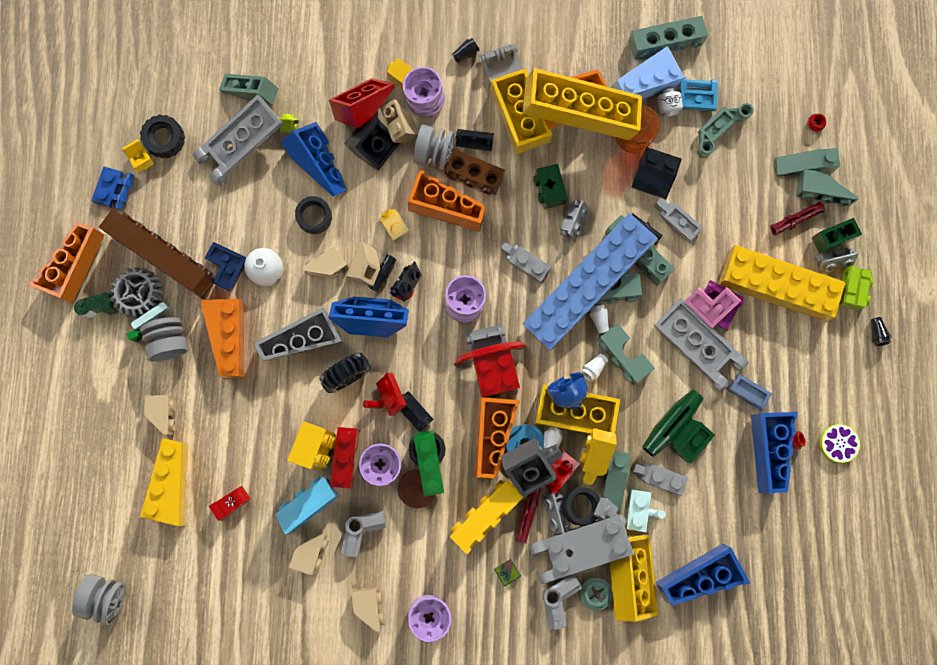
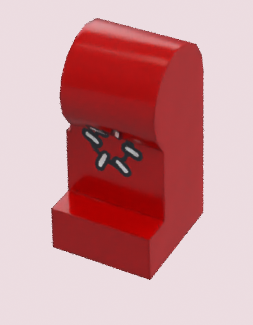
(229, 503)

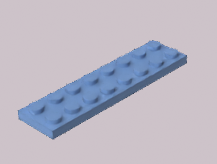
(590, 281)

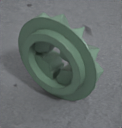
(605, 594)

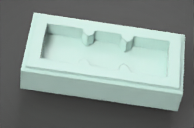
(154, 314)

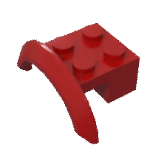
(494, 368)

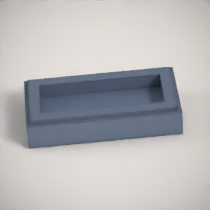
(750, 391)

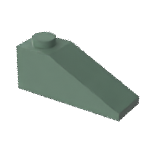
(249, 87)
(817, 160)
(616, 478)

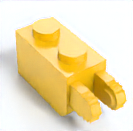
(597, 455)

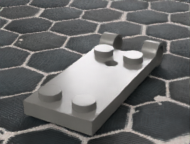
(245, 132)
(693, 336)
(590, 545)

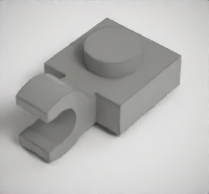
(606, 509)

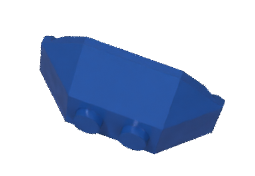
(369, 316)

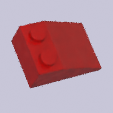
(360, 102)

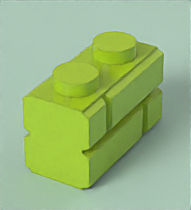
(856, 288)

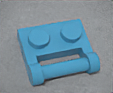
(699, 99)

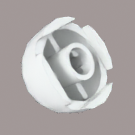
(263, 267)

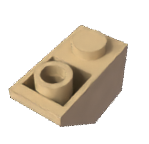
(399, 123)
(327, 265)
(364, 265)
(160, 412)
(307, 556)
(367, 608)

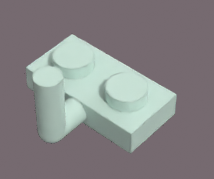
(639, 511)

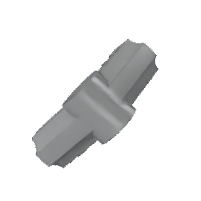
(353, 539)
(554, 610)

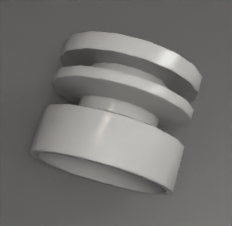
(433, 147)
(165, 339)
(99, 599)

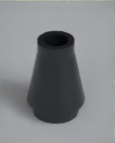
(465, 50)
(879, 332)

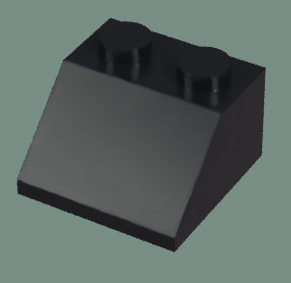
(372, 143)
(656, 173)

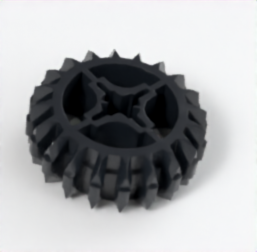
(344, 372)

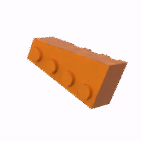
(444, 203)
(69, 264)
(226, 333)
(492, 434)

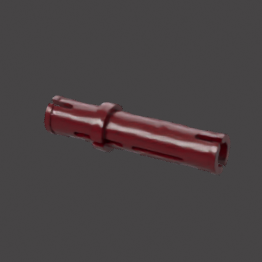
(790, 222)
(527, 516)

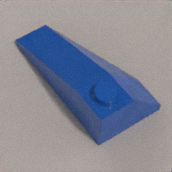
(310, 151)

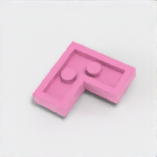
(712, 310)

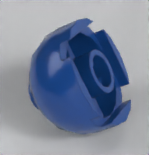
(569, 392)

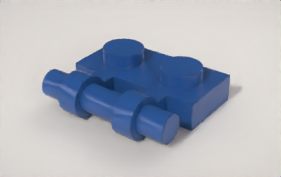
(108, 186)

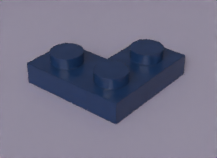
(230, 265)

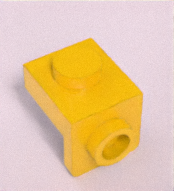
(138, 156)
(393, 223)

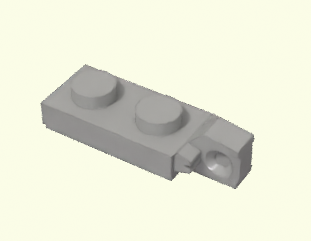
(678, 219)
(526, 262)
(661, 478)

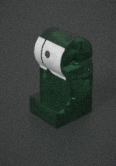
(90, 306)

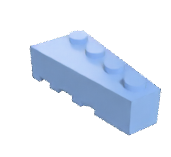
(652, 76)

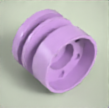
(424, 82)
(465, 288)
(371, 472)
(432, 629)

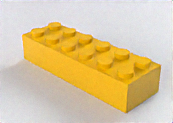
(582, 104)
(782, 283)

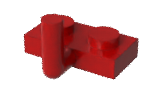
(390, 394)

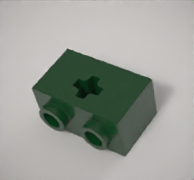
(552, 176)
(836, 235)

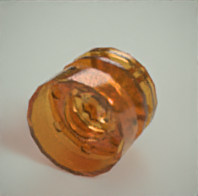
(644, 138)

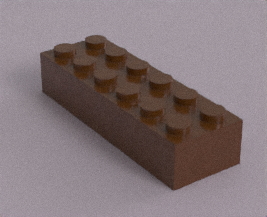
(158, 252)

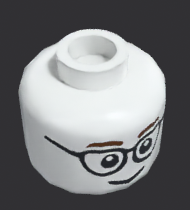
(670, 102)

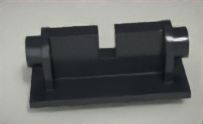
(474, 140)
(409, 278)
(415, 412)

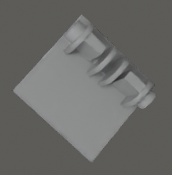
(501, 62)

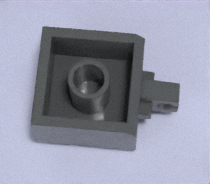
(531, 466)

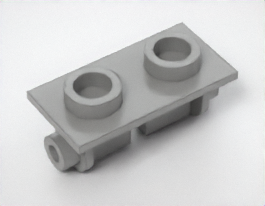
(578, 212)
(843, 258)
(485, 337)
(557, 521)

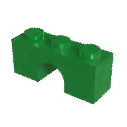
(428, 463)

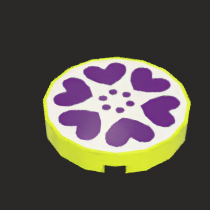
(839, 443)

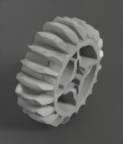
(122, 299)

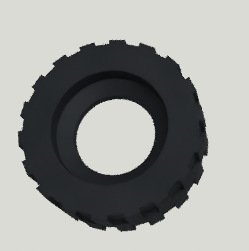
(158, 122)

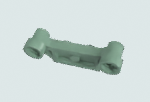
(719, 124)

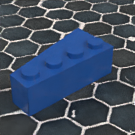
(773, 449)
(703, 576)

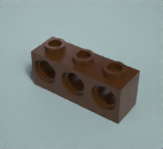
(471, 164)

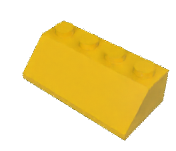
(634, 582)

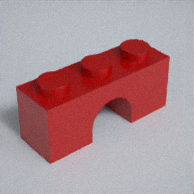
(344, 456)

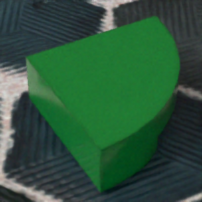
(135, 335)

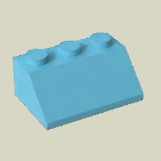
(306, 505)

